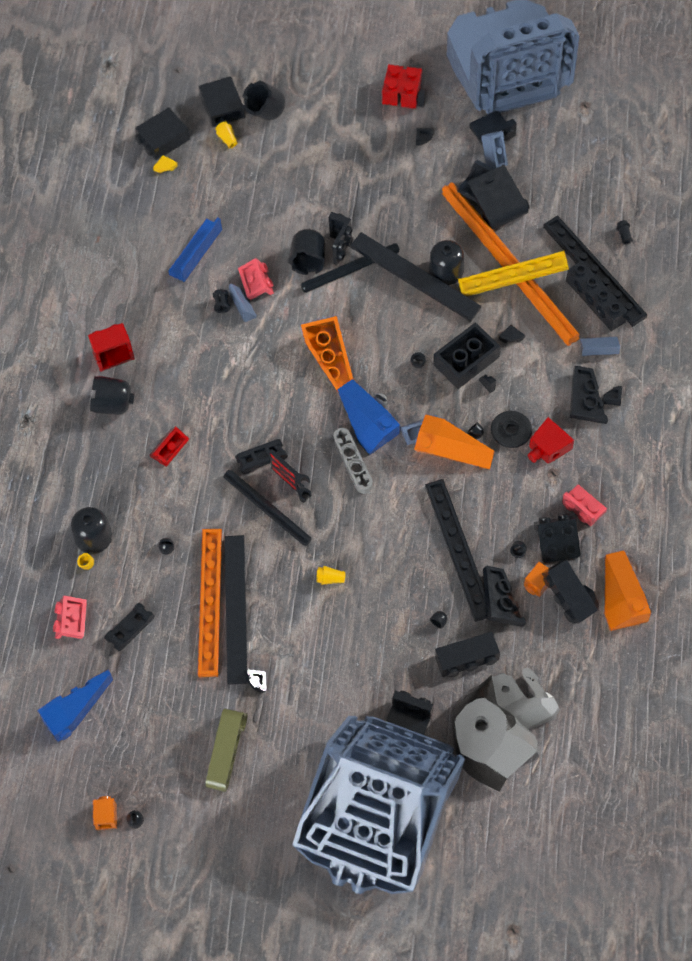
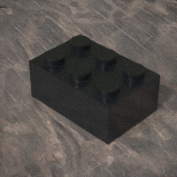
(466, 355)

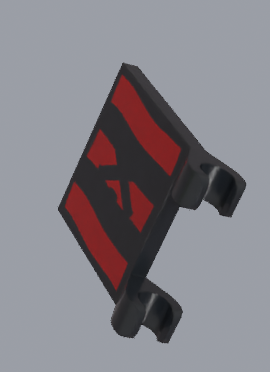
(289, 475)

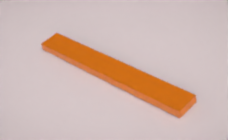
(210, 603)

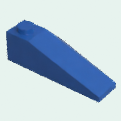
(369, 419)
(66, 713)

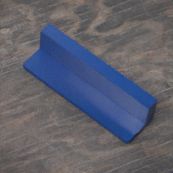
(195, 249)

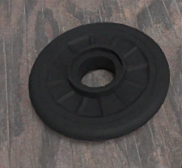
(515, 419)

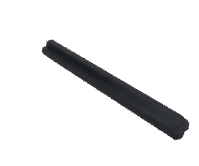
(341, 271)
(267, 507)

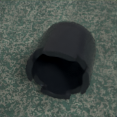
(263, 100)
(307, 252)
(447, 262)
(111, 396)
(91, 530)

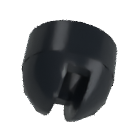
(419, 357)
(476, 431)
(165, 548)
(520, 552)
(439, 619)
(139, 818)

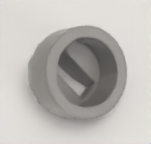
(383, 397)

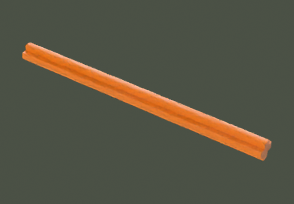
(506, 258)

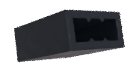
(221, 101)
(162, 133)

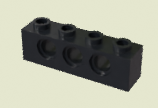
(596, 295)

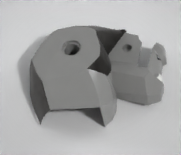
(496, 724)

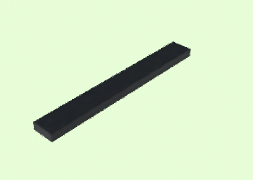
(579, 252)
(415, 276)
(458, 548)
(236, 609)

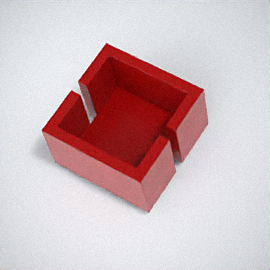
(401, 81)
(111, 346)

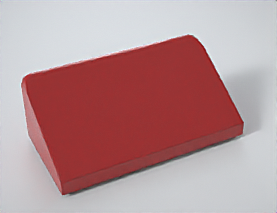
(169, 446)

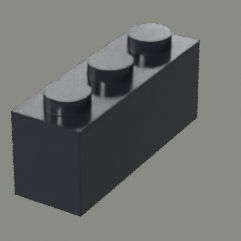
(569, 592)
(467, 654)

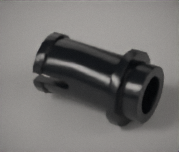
(624, 231)

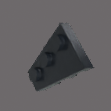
(585, 396)
(499, 599)

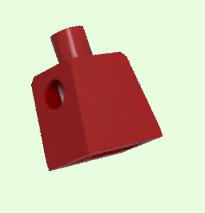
(549, 442)

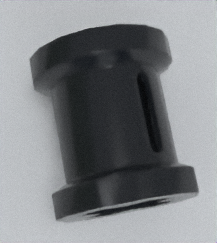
(221, 301)

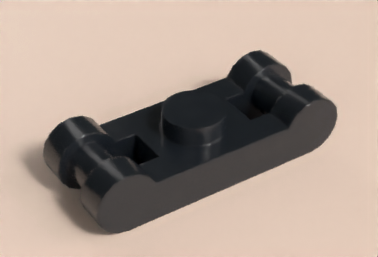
(259, 455)
(129, 627)

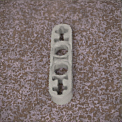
(353, 460)

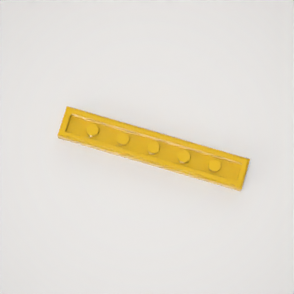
(513, 274)

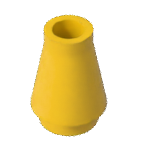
(226, 133)
(328, 575)

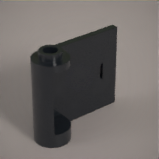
(498, 199)

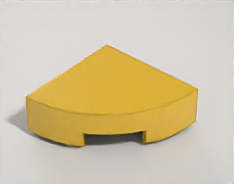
(165, 164)

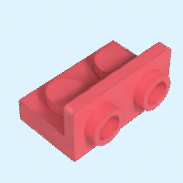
(255, 279)
(583, 505)
(70, 617)

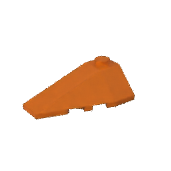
(328, 348)
(447, 441)
(623, 594)

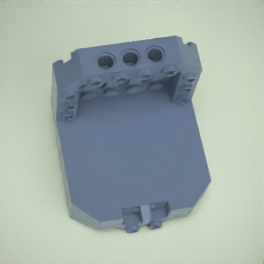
(512, 55)
(376, 805)

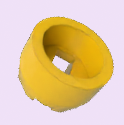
(86, 559)

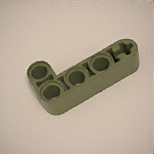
(225, 749)

